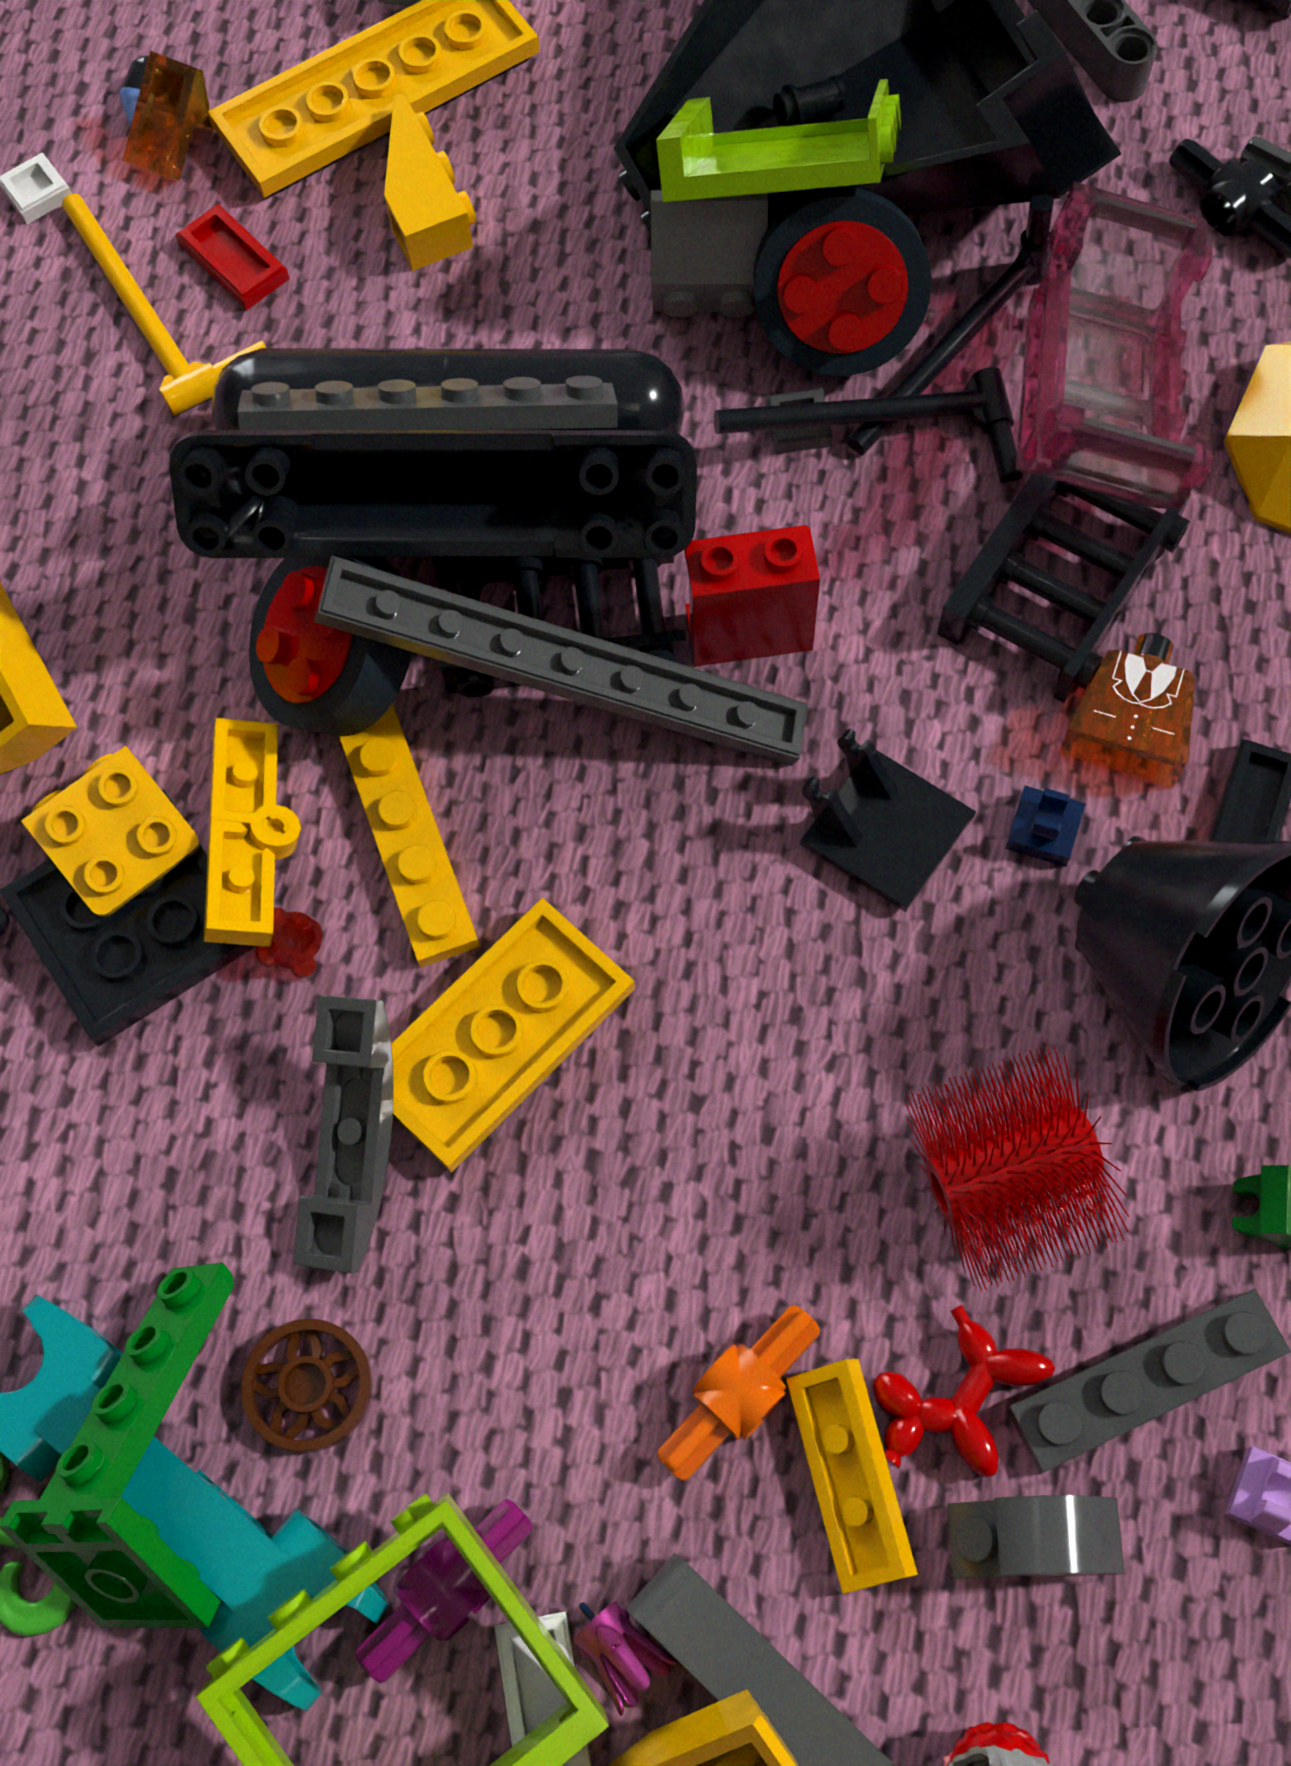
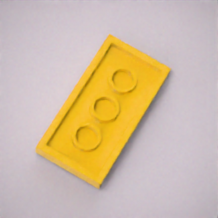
(501, 1032)

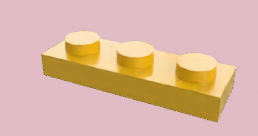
(851, 1476)

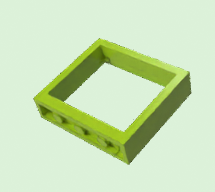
(546, 1745)

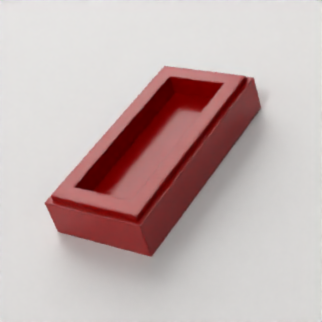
(232, 256)

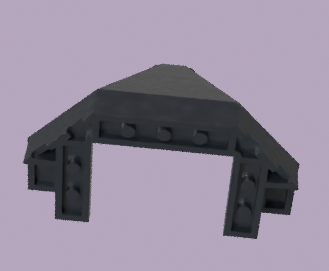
(979, 87)

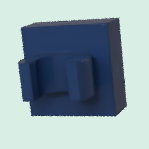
(1045, 825)

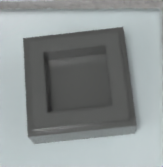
(799, 438)

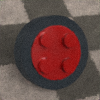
(841, 281)
(312, 672)

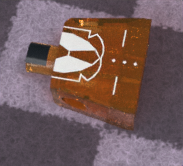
(1135, 714)

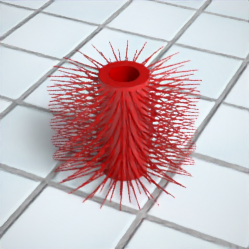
(999, 1171)

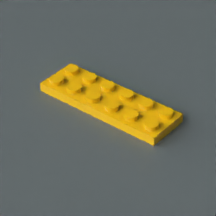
(349, 90)

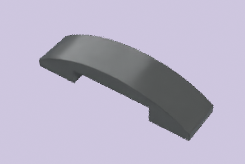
(353, 1137)

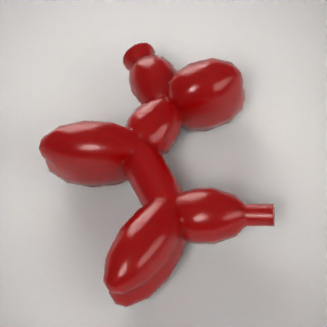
(941, 1415)

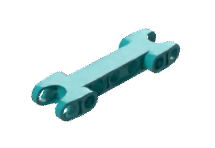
(194, 1516)

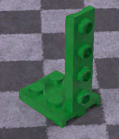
(81, 1524)

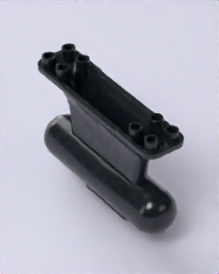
(440, 489)

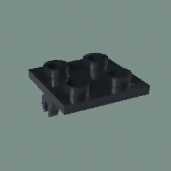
(883, 823)

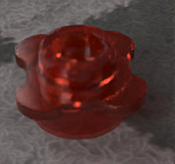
(307, 941)

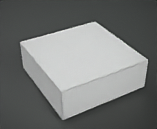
(34, 188)

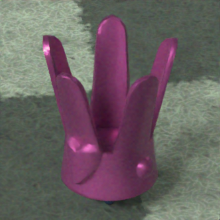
(618, 1651)

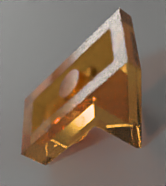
(166, 111)

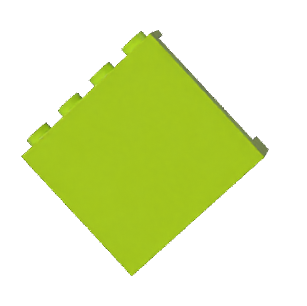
(774, 159)

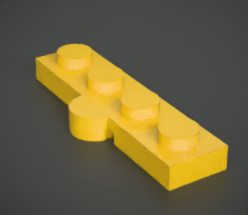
(245, 833)

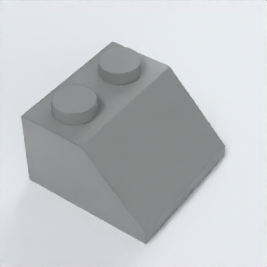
(706, 254)

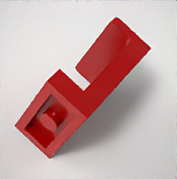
(752, 595)

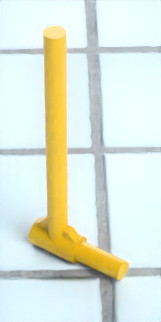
(186, 383)

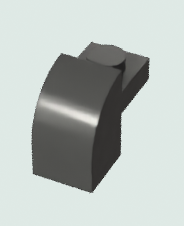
(1035, 1537)

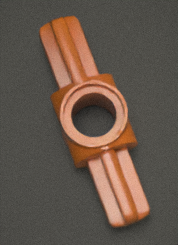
(738, 1392)

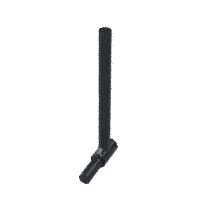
(1025, 270)
(982, 400)

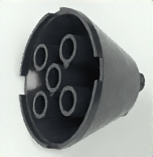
(1192, 949)

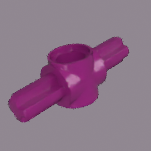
(439, 1594)

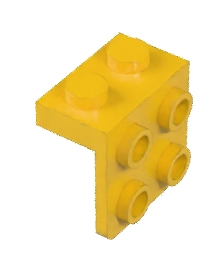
(112, 832)

